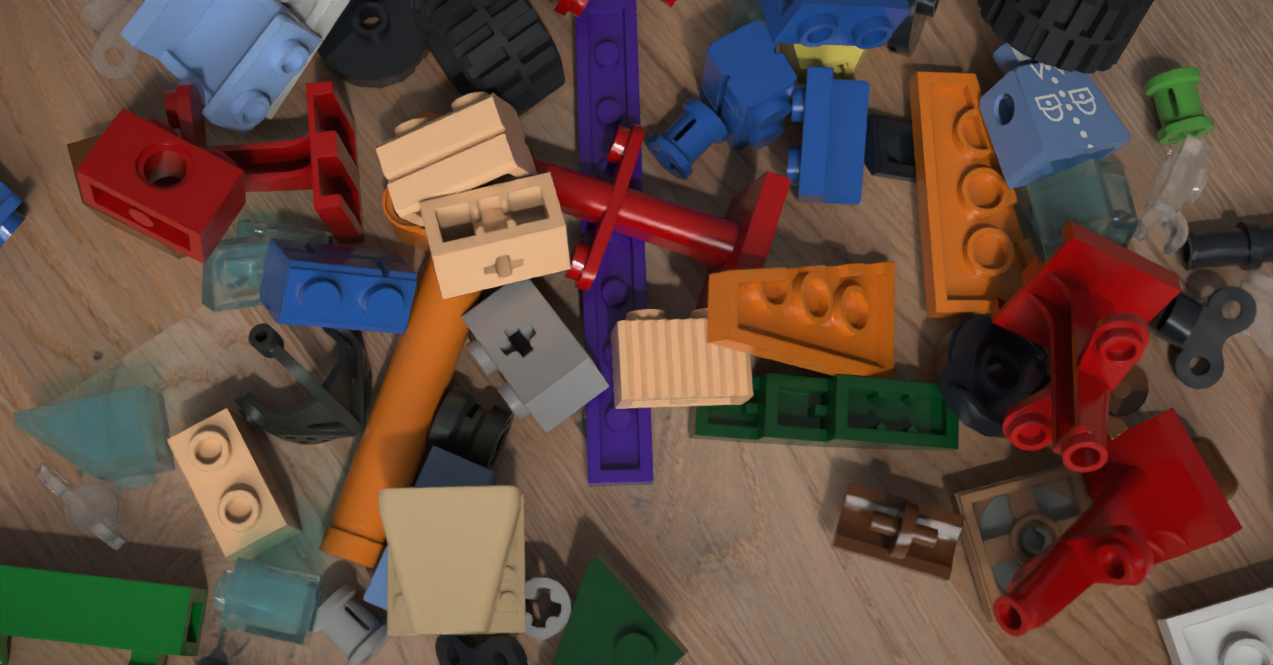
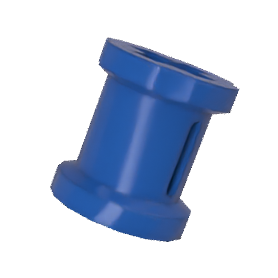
(687, 138)

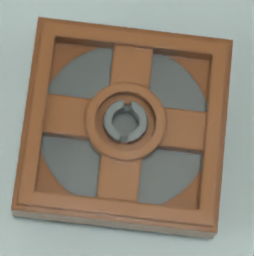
(1015, 522)

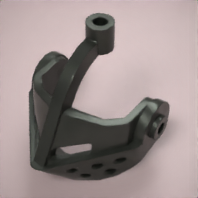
(332, 405)

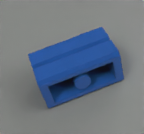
(748, 86)
(337, 286)

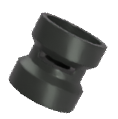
(470, 427)

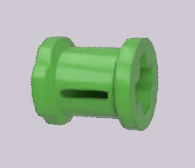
(1178, 105)

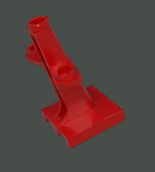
(318, 161)
(717, 242)
(1093, 316)
(1147, 508)

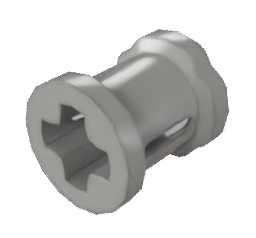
(558, 596)
(351, 626)

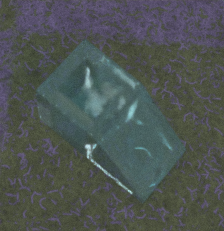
(1087, 194)
(269, 601)

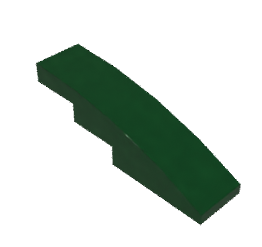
(834, 413)

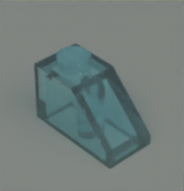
(107, 435)

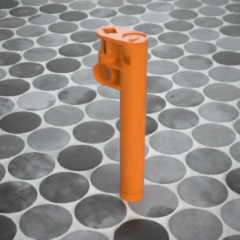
(404, 405)

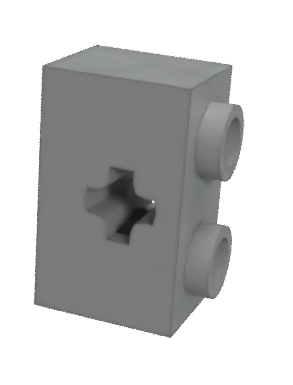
(534, 353)

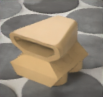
(454, 560)

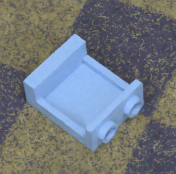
(230, 48)

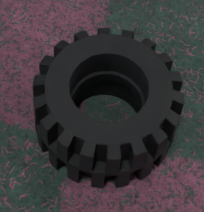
(1067, 32)
(491, 48)

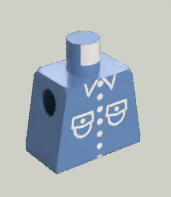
(1046, 119)

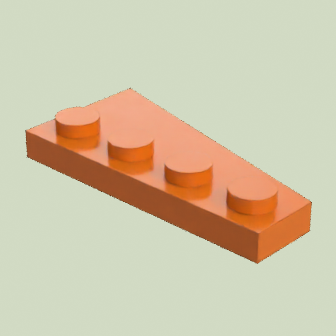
(964, 204)
(808, 316)

